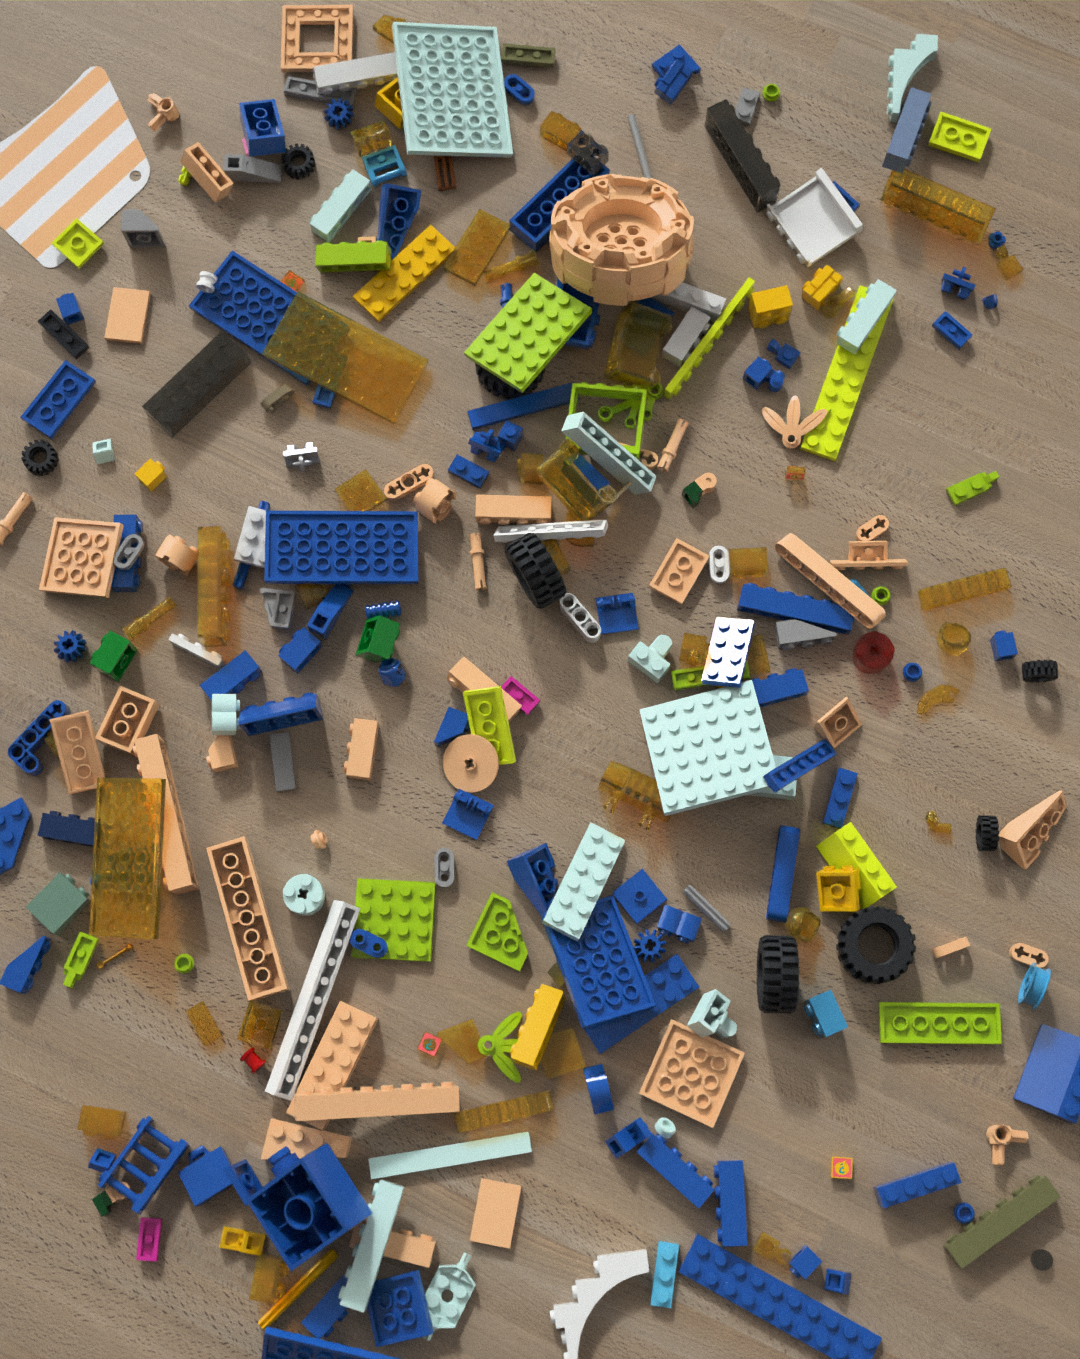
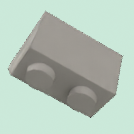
(140, 230)

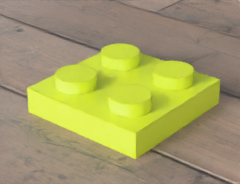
(77, 243)

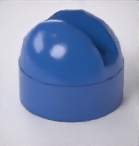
(990, 301)

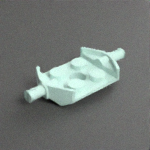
(452, 1278)

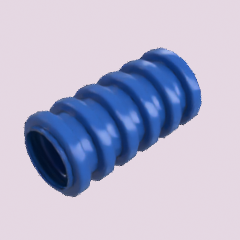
(384, 610)

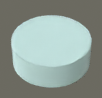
(665, 1127)

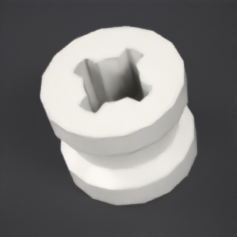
(206, 282)

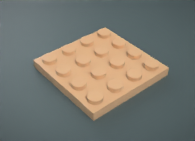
(81, 557)
(691, 1073)

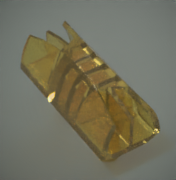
(635, 789)

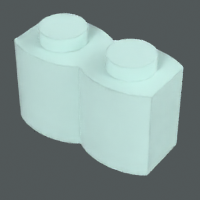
(224, 714)

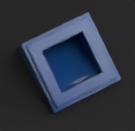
(837, 1281)

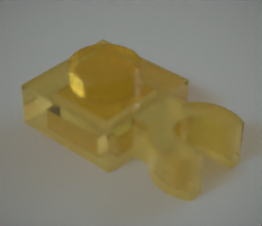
(768, 1247)

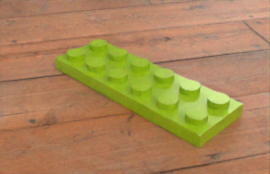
(939, 1023)

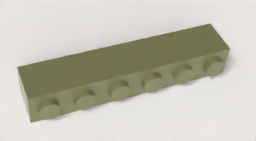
(1001, 1221)

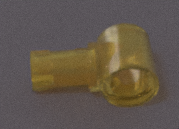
(836, 301)

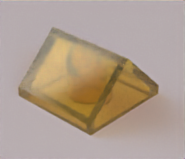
(259, 1025)

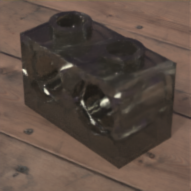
(585, 155)

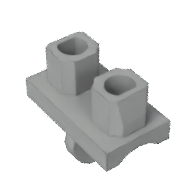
(301, 457)

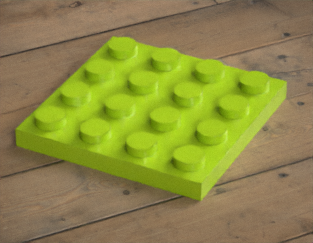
(399, 915)

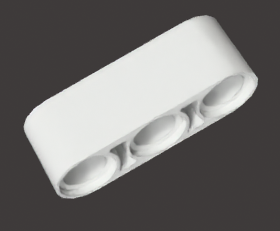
(578, 609)

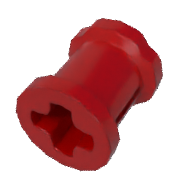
(253, 1061)

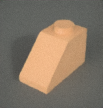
(222, 754)

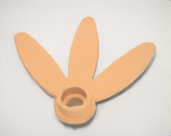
(792, 427)

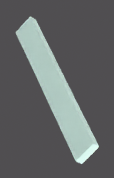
(450, 1155)

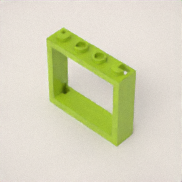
(616, 392)

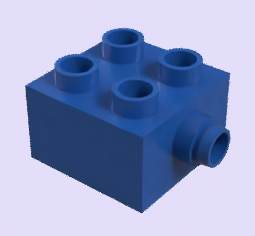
(307, 1203)

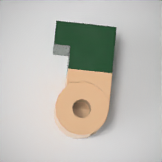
(702, 485)
(108, 1198)

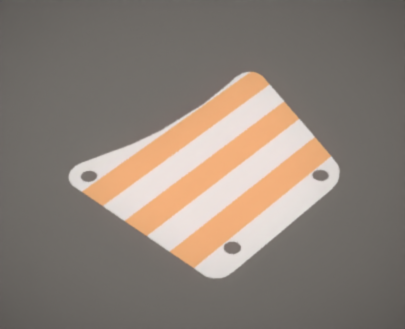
(69, 167)

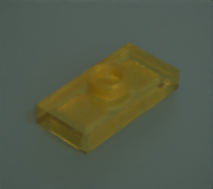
(204, 1023)

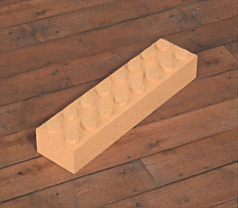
(176, 855)
(248, 919)

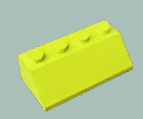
(849, 848)

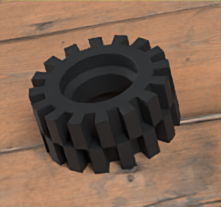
(295, 152)
(33, 449)
(1039, 671)
(987, 833)

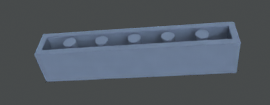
(908, 130)

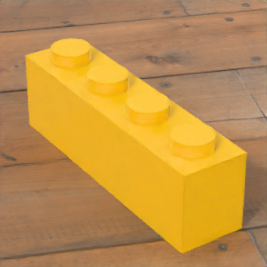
(538, 1027)

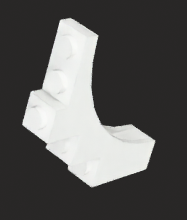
(612, 1270)

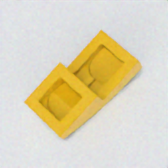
(242, 1240)

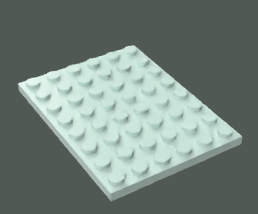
(452, 90)

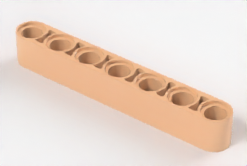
(830, 581)

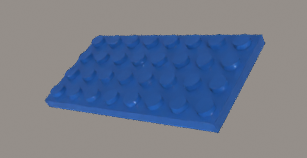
(246, 304)
(341, 547)

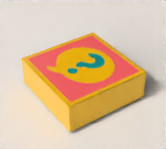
(841, 1167)

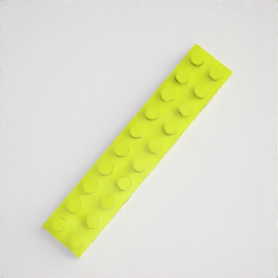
(842, 390)

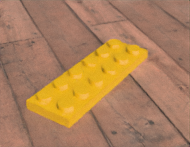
(406, 273)

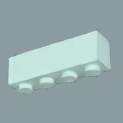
(340, 205)
(866, 316)

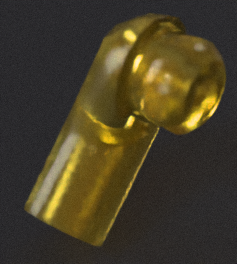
(935, 824)

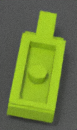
(971, 487)
(79, 958)

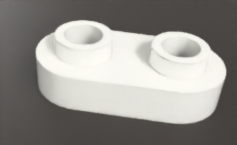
(719, 565)

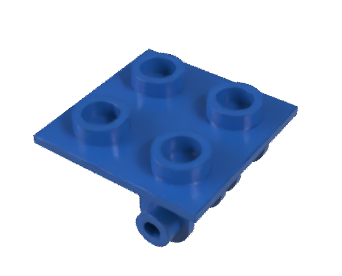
(617, 613)
(467, 814)

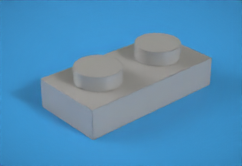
(746, 105)

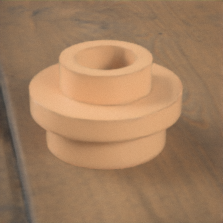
(319, 839)

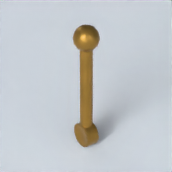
(100, 965)

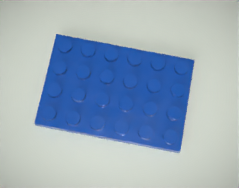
(602, 967)

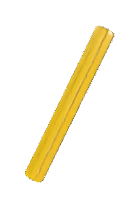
(298, 1289)

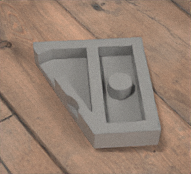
(279, 606)

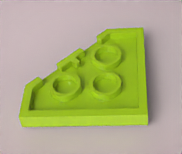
(499, 934)

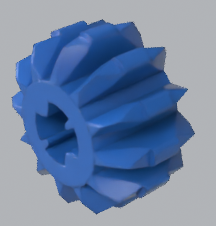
(331, 113)
(67, 640)
(655, 949)

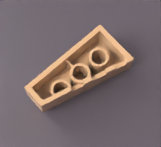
(302, 1139)

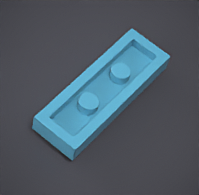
(664, 1274)

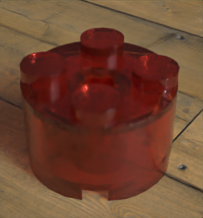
(880, 645)

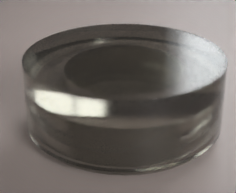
(1041, 1259)

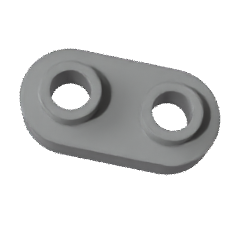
(127, 552)
(444, 868)

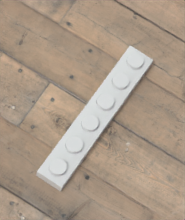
(557, 530)

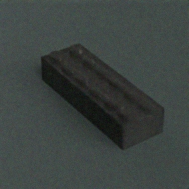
(742, 155)
(196, 384)

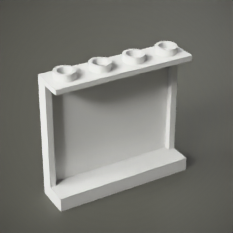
(815, 219)

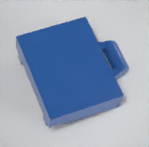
(206, 1176)

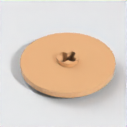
(484, 758)

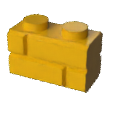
(824, 284)

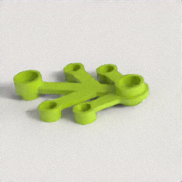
(634, 404)

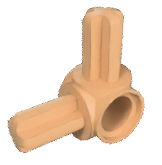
(166, 111)
(1007, 1135)

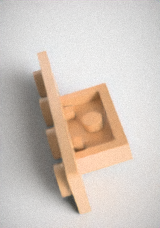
(868, 554)

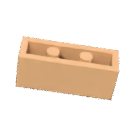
(206, 172)
(361, 749)

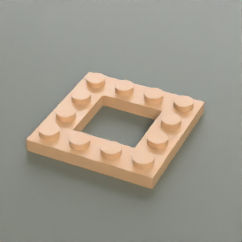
(296, 15)

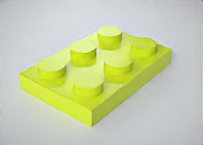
(959, 137)

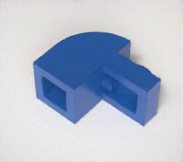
(598, 1089)
(628, 1137)

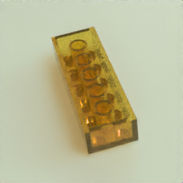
(938, 204)
(213, 586)

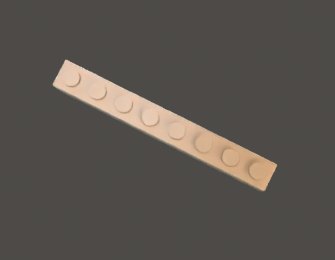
(377, 1102)

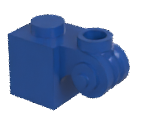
(762, 371)

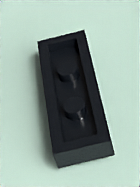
(63, 334)

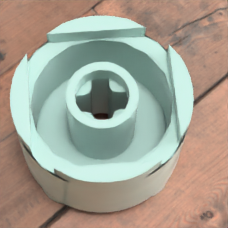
(293, 890)

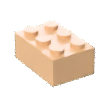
(127, 720)

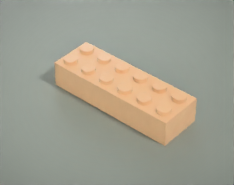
(337, 1054)

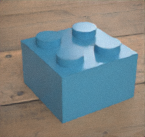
(825, 1014)

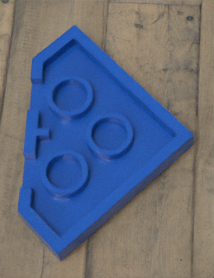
(13, 824)

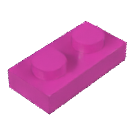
(521, 695)
(149, 1239)

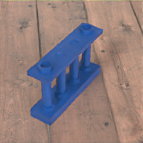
(163, 1165)

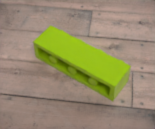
(353, 256)

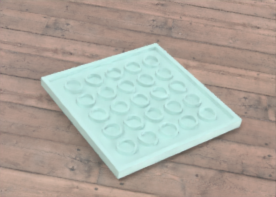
(708, 747)

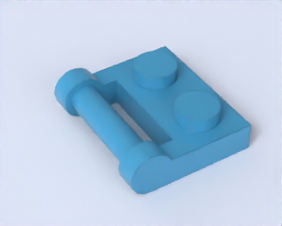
(383, 160)

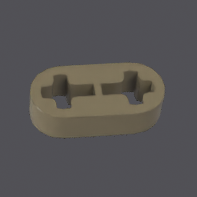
(277, 398)

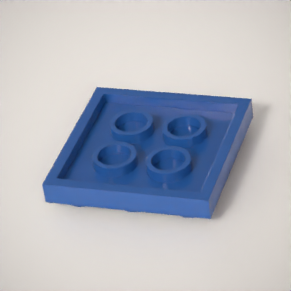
(399, 1309)

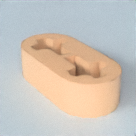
(870, 526)
(951, 947)
(1030, 951)

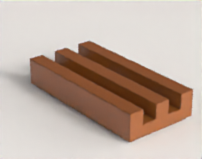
(443, 159)

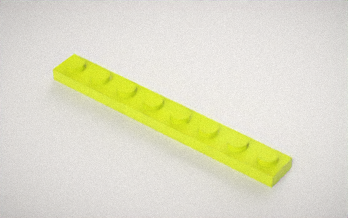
(705, 344)

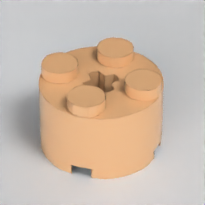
(434, 500)
(177, 555)

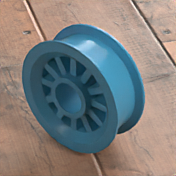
(1034, 986)

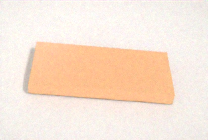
(78, 751)

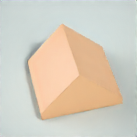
(838, 723)

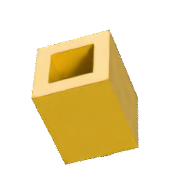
(151, 474)

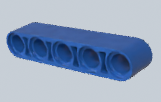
(783, 874)

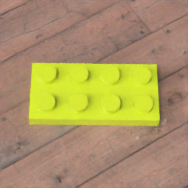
(489, 719)

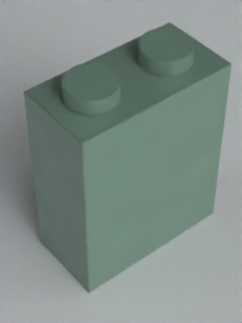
(59, 903)

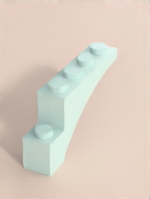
(905, 65)

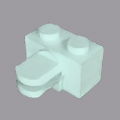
(651, 659)
(712, 1016)

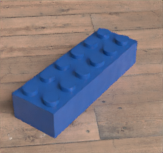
(533, 220)

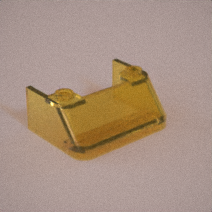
(572, 485)

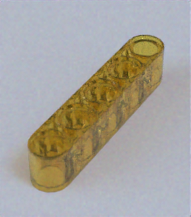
(964, 589)
(503, 1111)

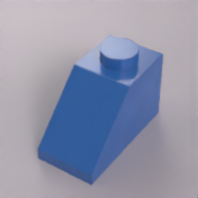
(453, 726)

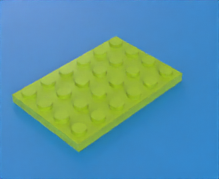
(528, 332)

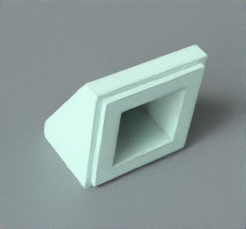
(103, 451)

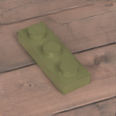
(528, 55)

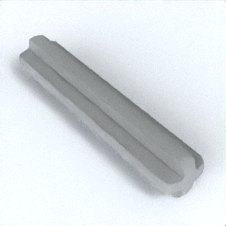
(706, 908)

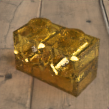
(371, 138)

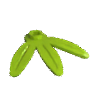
(500, 1045)

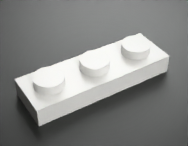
(197, 650)

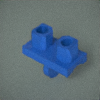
(965, 287)
(488, 443)

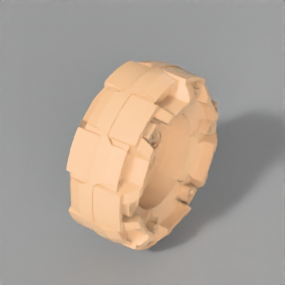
(621, 239)

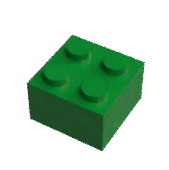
(378, 639)
(113, 656)

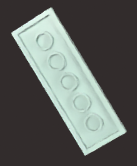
(583, 882)

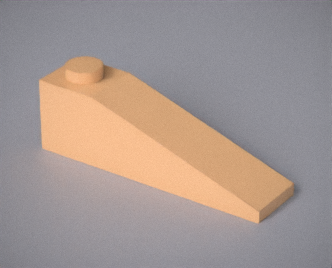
(1026, 833)

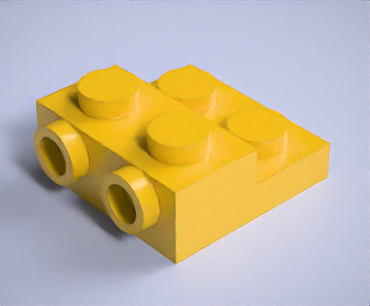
(838, 888)

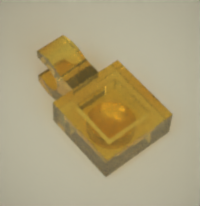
(1008, 265)

